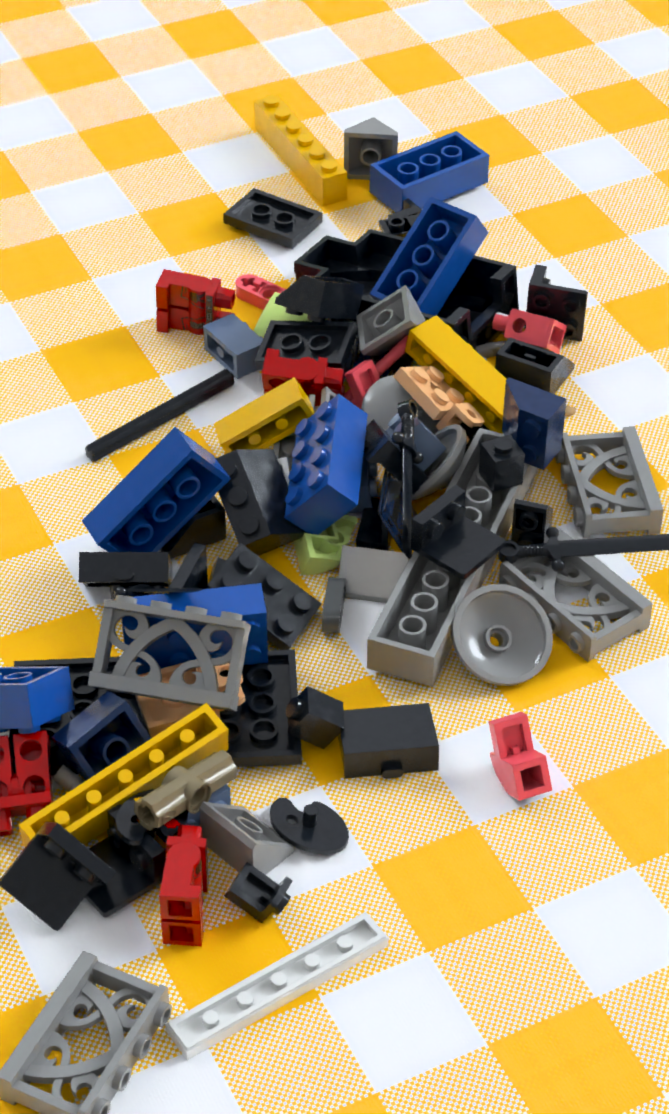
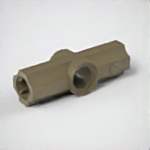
(185, 790)

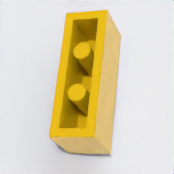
(265, 418)

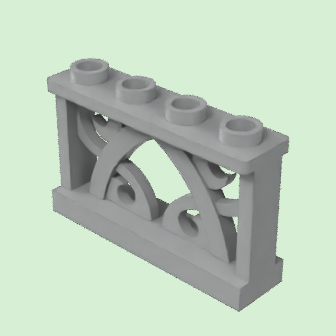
(631, 513)
(568, 621)
(205, 689)
(77, 991)

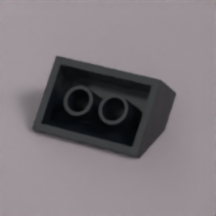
(257, 500)

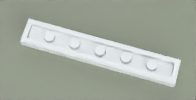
(276, 985)

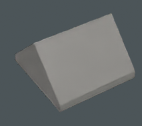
(367, 144)
(388, 322)
(370, 572)
(242, 837)

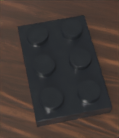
(273, 218)
(310, 340)
(286, 603)

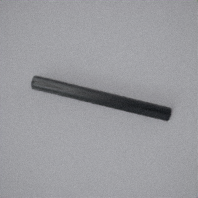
(159, 415)

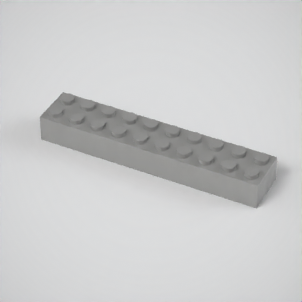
(417, 619)

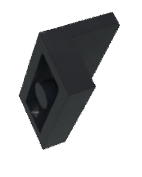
(372, 530)

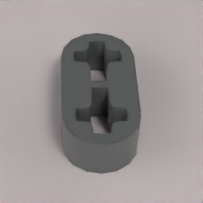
(333, 605)

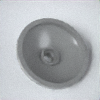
(382, 402)
(445, 466)
(515, 622)

